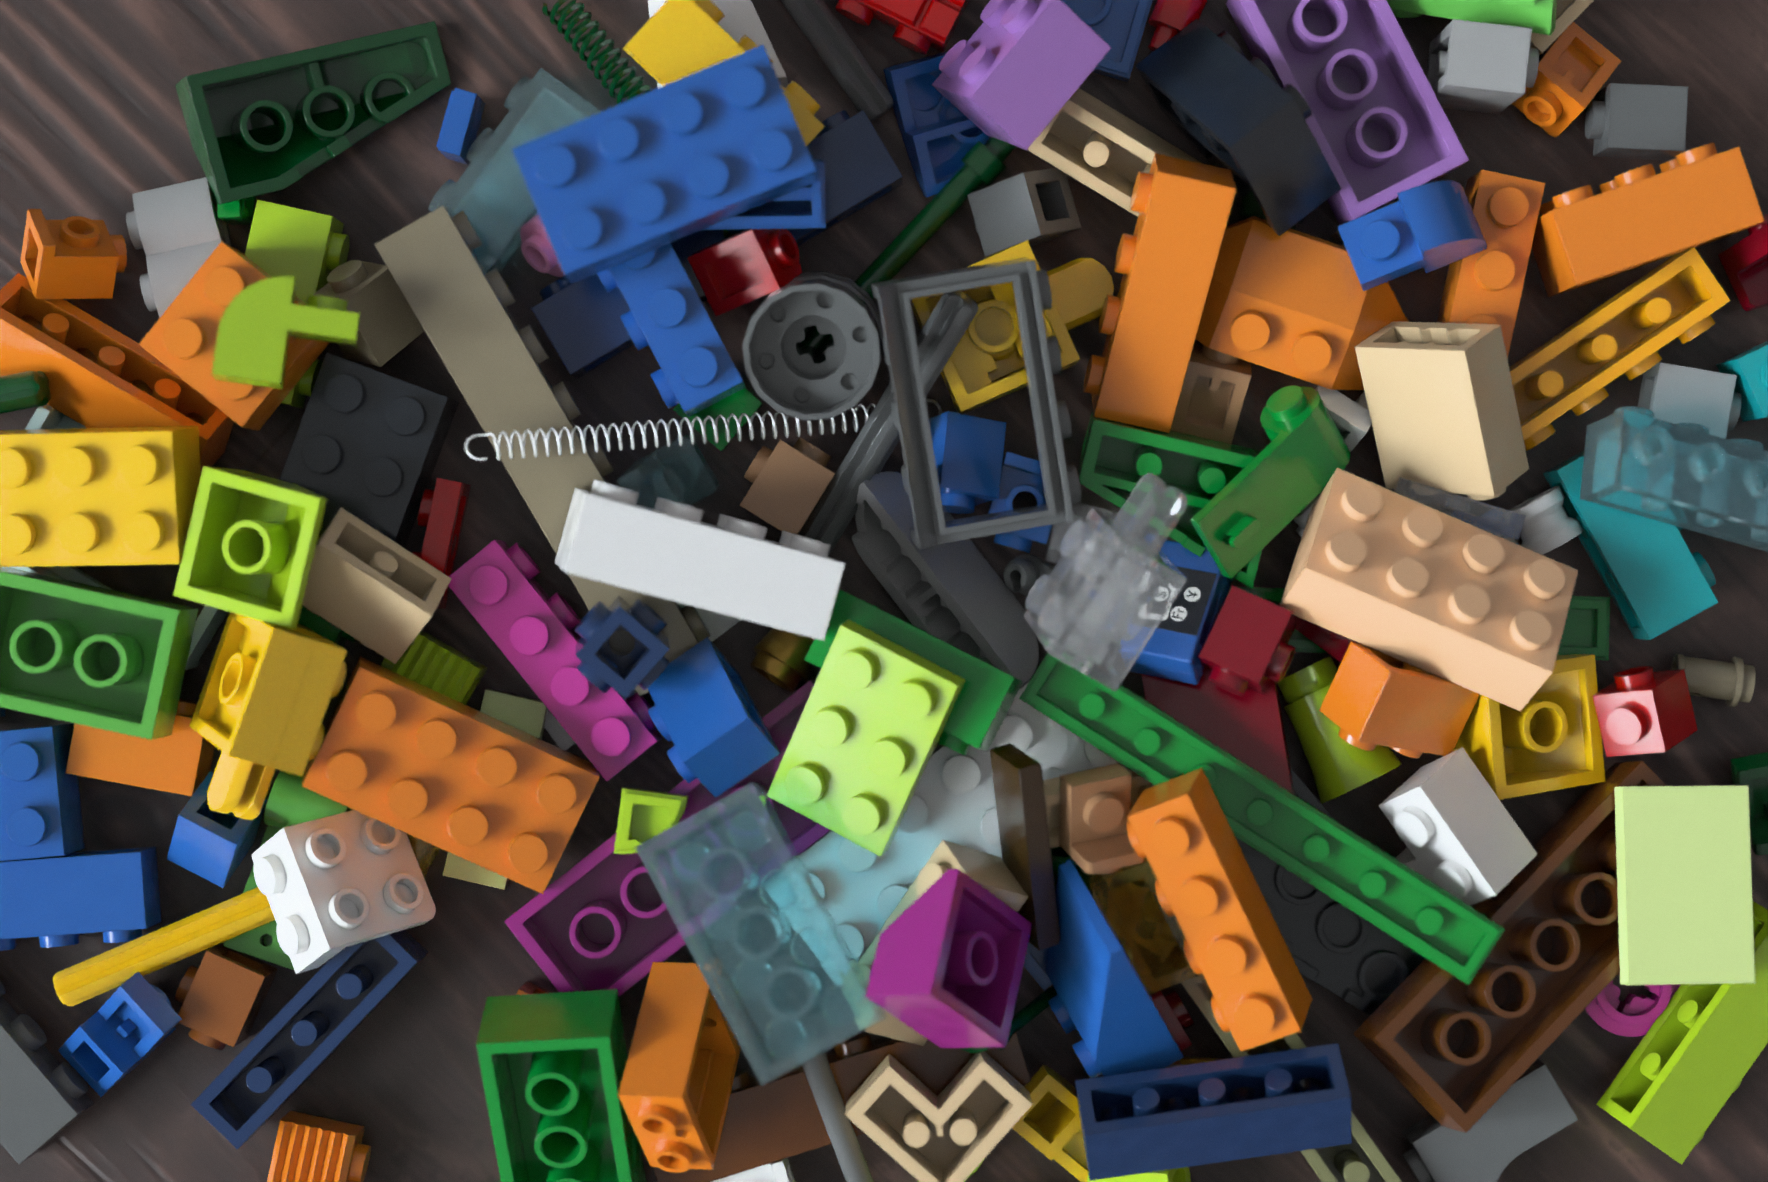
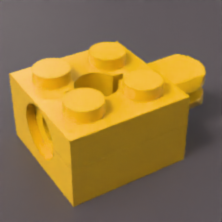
(990, 353)
(264, 707)

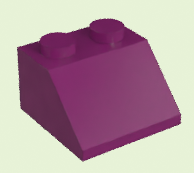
(952, 964)

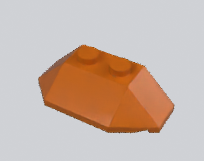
(1292, 305)

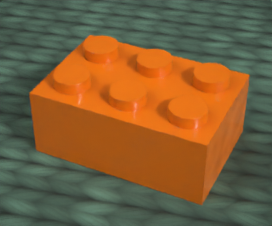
(1643, 217)

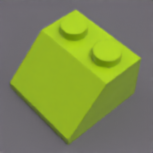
(250, 545)

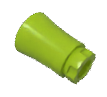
(1333, 762)

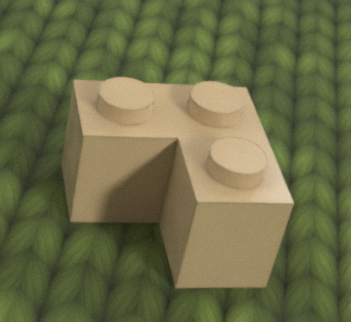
(940, 1134)

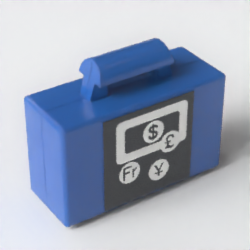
(1184, 629)

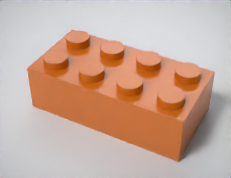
(451, 775)

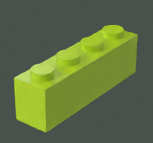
(1694, 1057)

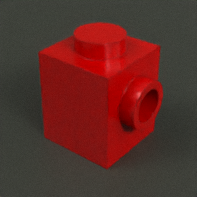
(1644, 711)

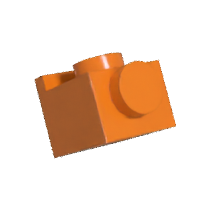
(71, 257)

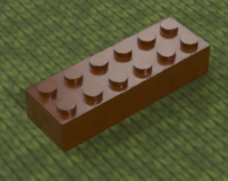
(1559, 949)

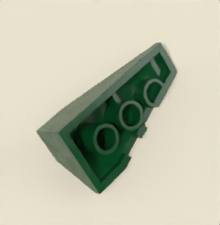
(292, 112)

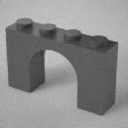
(1516, 1122)

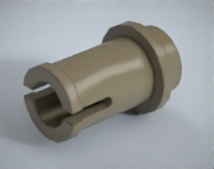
(1718, 679)

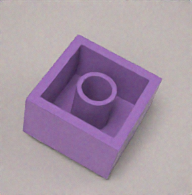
(1019, 67)

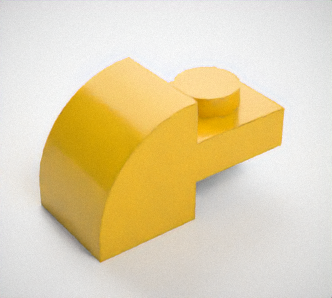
(1054, 1122)

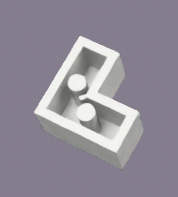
(1457, 829)

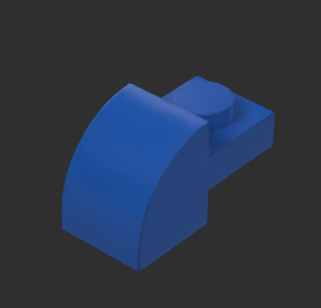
(1423, 229)
(120, 1034)

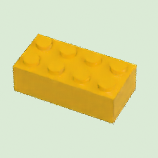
(97, 495)

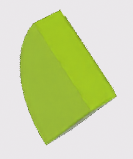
(645, 815)

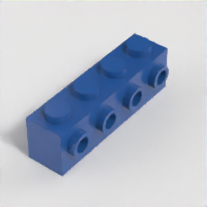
(676, 327)

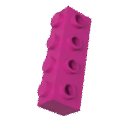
(541, 645)

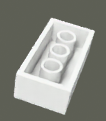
(700, 564)

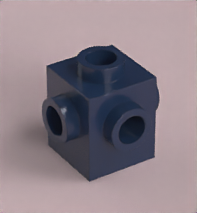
(626, 669)

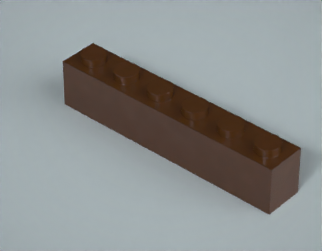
(783, 1115)

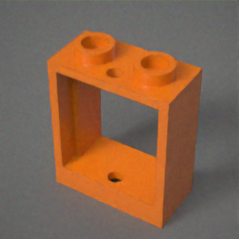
(679, 1070)

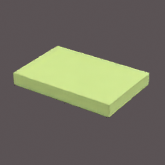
(1684, 885)

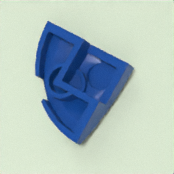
(929, 124)

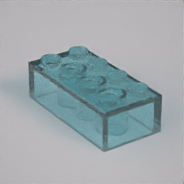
(760, 933)

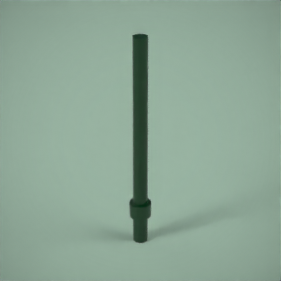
(981, 165)

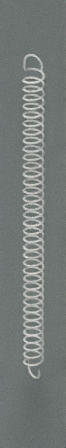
(667, 428)

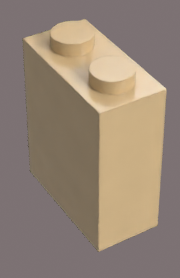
(1443, 407)

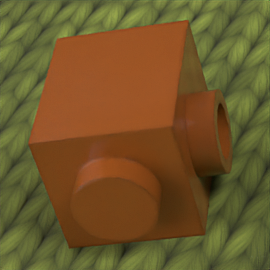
(223, 996)

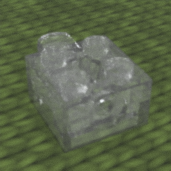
(1110, 584)

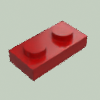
(443, 516)

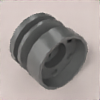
(795, 376)

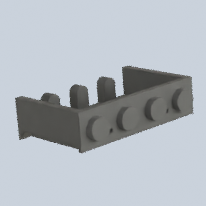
(910, 409)

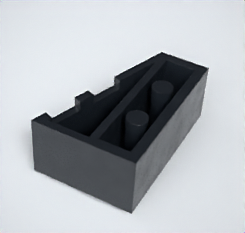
(1243, 120)

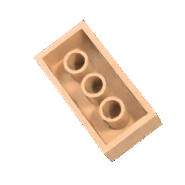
(1430, 590)

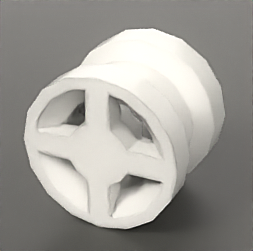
(1546, 522)

